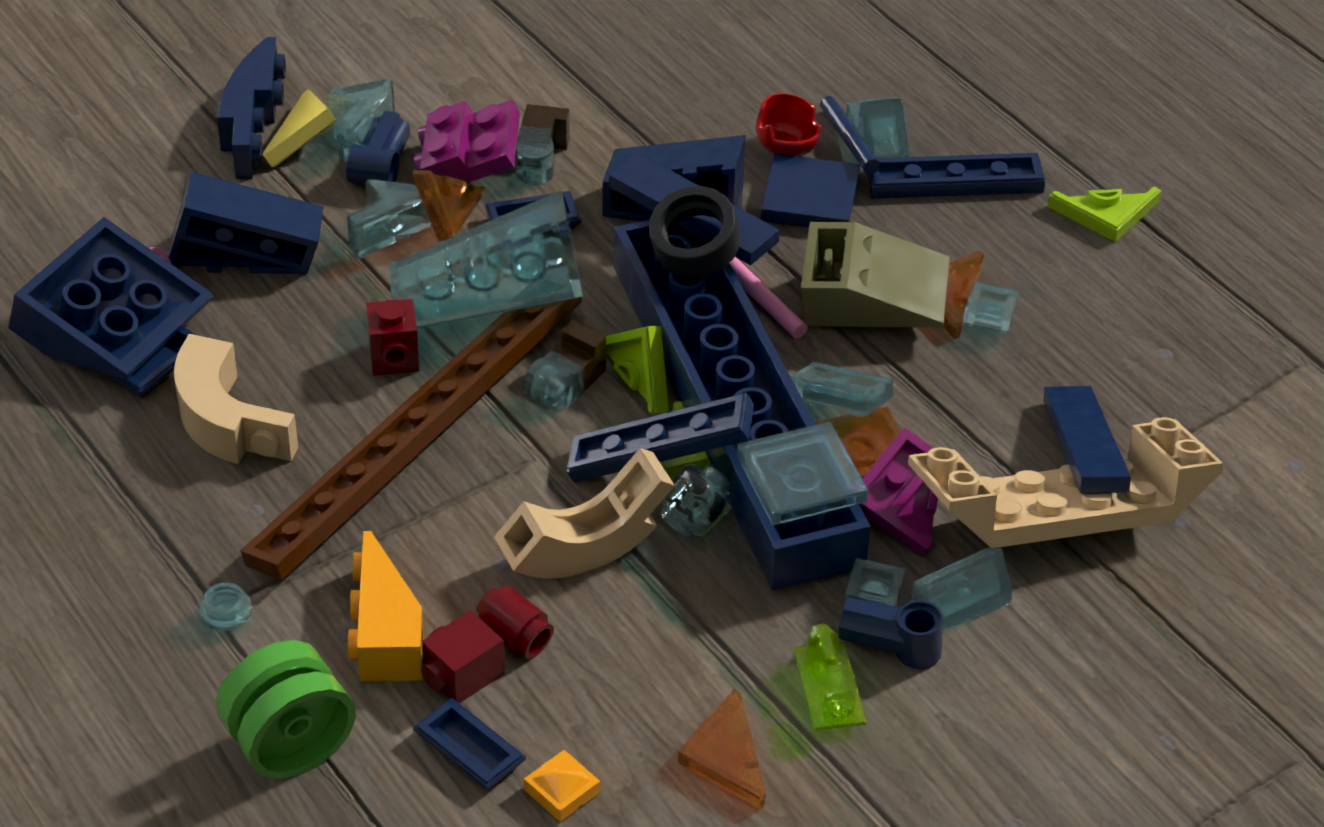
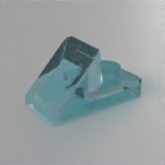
(355, 110)
(881, 126)
(390, 215)

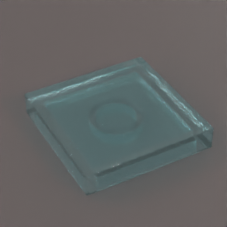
(802, 473)

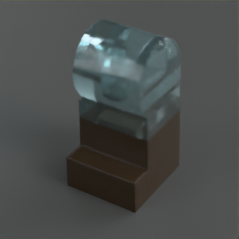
(539, 135)
(567, 368)

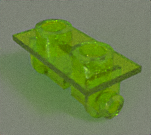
(828, 681)

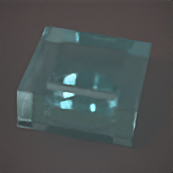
(990, 308)
(875, 582)

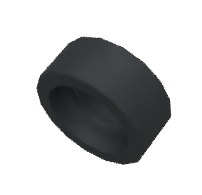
(690, 203)

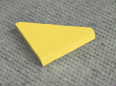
(302, 124)

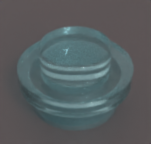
(225, 607)

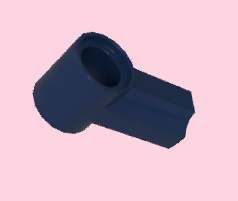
(380, 151)
(908, 630)

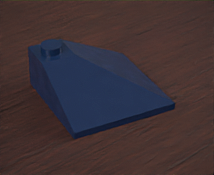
(106, 303)

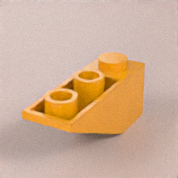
(387, 617)

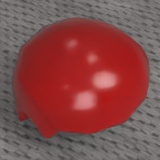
(787, 125)

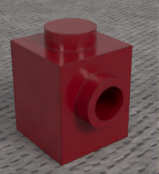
(390, 328)
(462, 657)

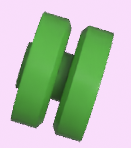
(285, 709)

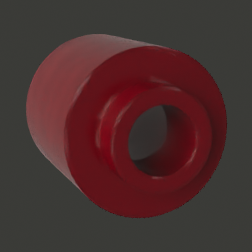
(516, 621)

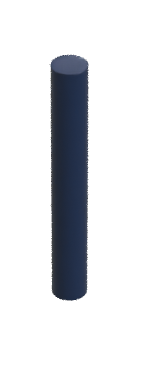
(850, 135)

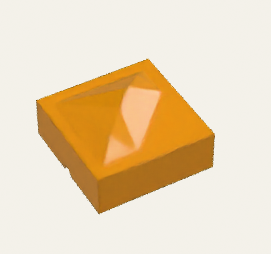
(562, 785)

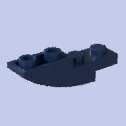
(250, 103)

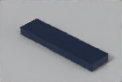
(957, 175)
(649, 184)
(666, 435)
(1086, 440)

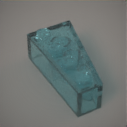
(493, 268)

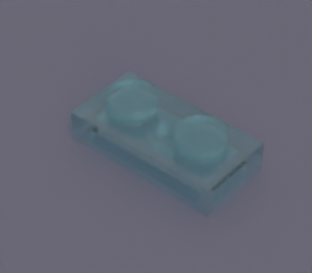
(842, 388)

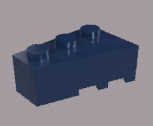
(706, 162)
(243, 227)

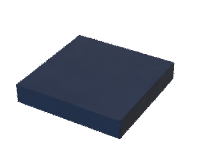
(809, 191)

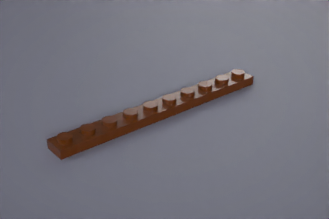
(400, 438)

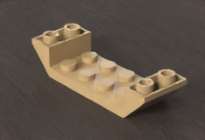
(1032, 506)

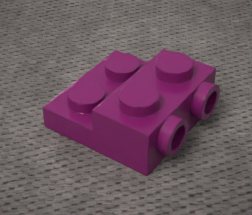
(467, 142)

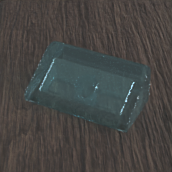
(967, 588)

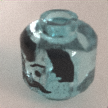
(697, 500)

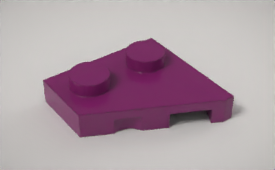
(899, 497)

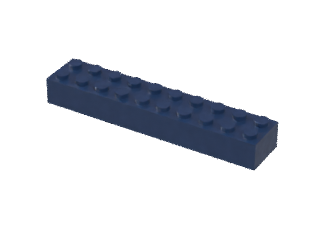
(720, 351)

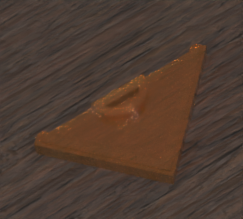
(446, 201)
(961, 278)
(726, 753)

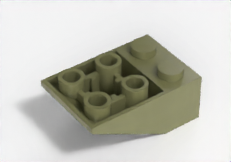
(871, 279)

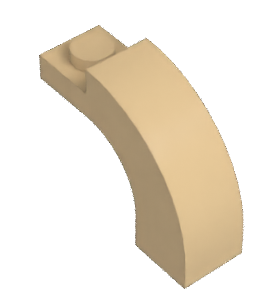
(216, 420)
(589, 535)

